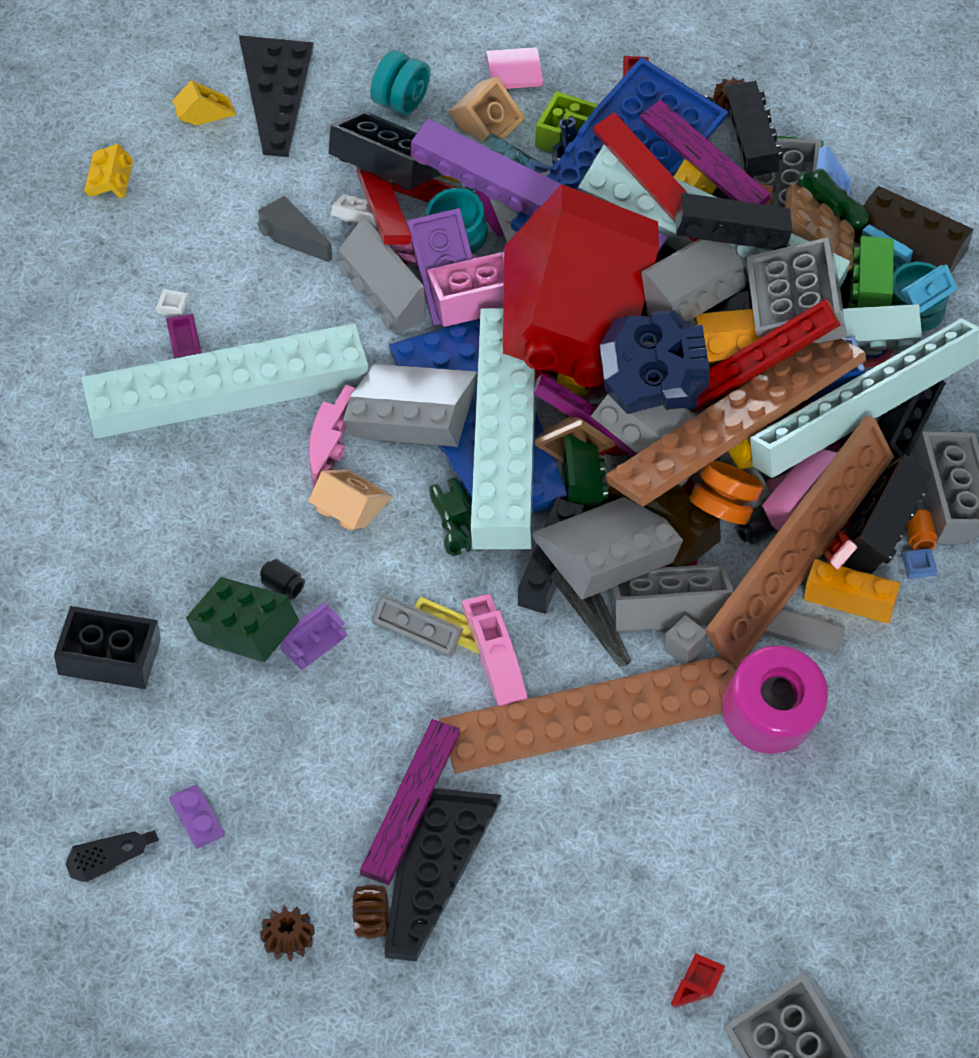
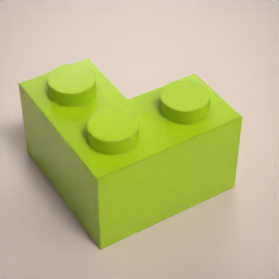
(560, 106)

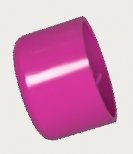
(757, 723)

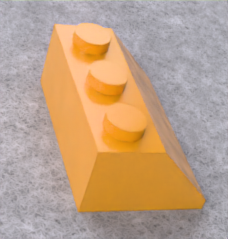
(726, 333)

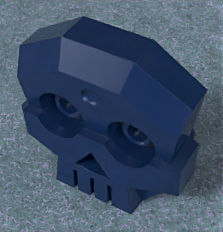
(674, 358)

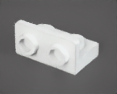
(352, 210)

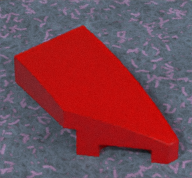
(699, 981)

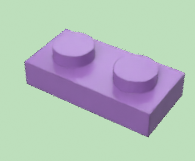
(196, 816)

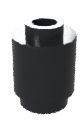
(756, 528)
(281, 578)

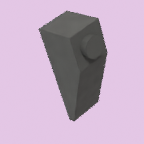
(292, 229)

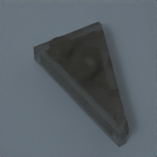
(597, 618)

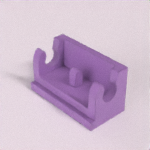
(313, 636)

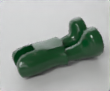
(828, 192)
(454, 512)

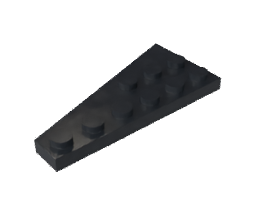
(276, 84)
(433, 866)

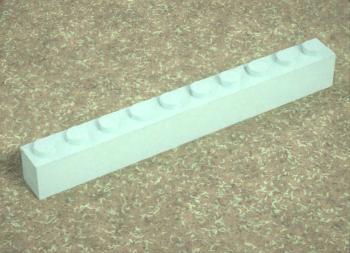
(866, 395)

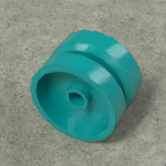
(400, 82)
(471, 211)
(909, 274)

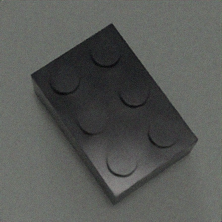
(107, 647)

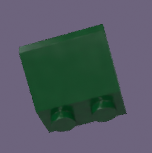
(584, 473)

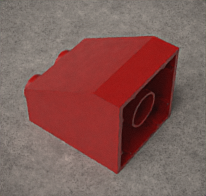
(569, 280)

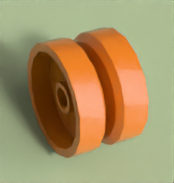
(726, 492)

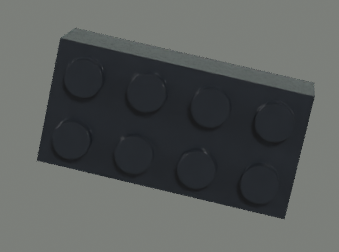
(379, 148)
(884, 514)

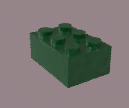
(242, 619)

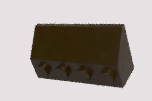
(926, 232)
(696, 527)

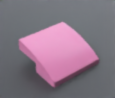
(515, 67)

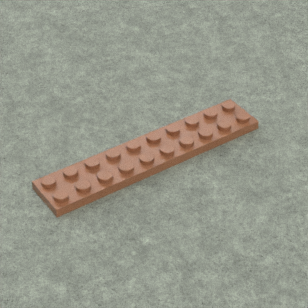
(733, 419)
(799, 542)
(589, 714)

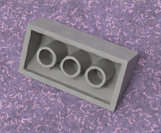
(382, 278)
(693, 279)
(642, 427)
(953, 483)
(669, 594)

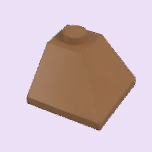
(552, 438)

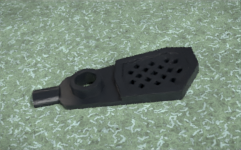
(109, 858)

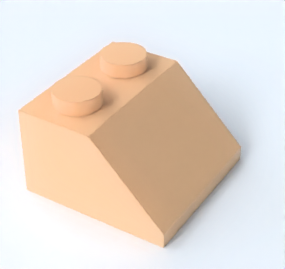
(487, 110)
(348, 498)

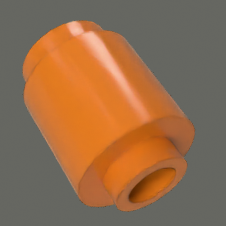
(921, 531)

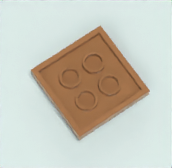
(818, 221)

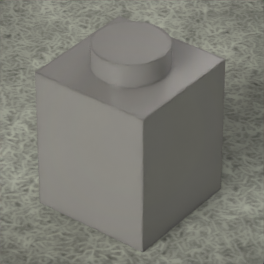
(686, 641)

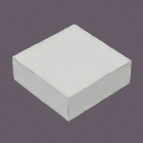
(172, 303)

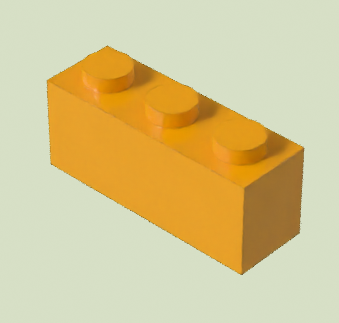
(851, 591)

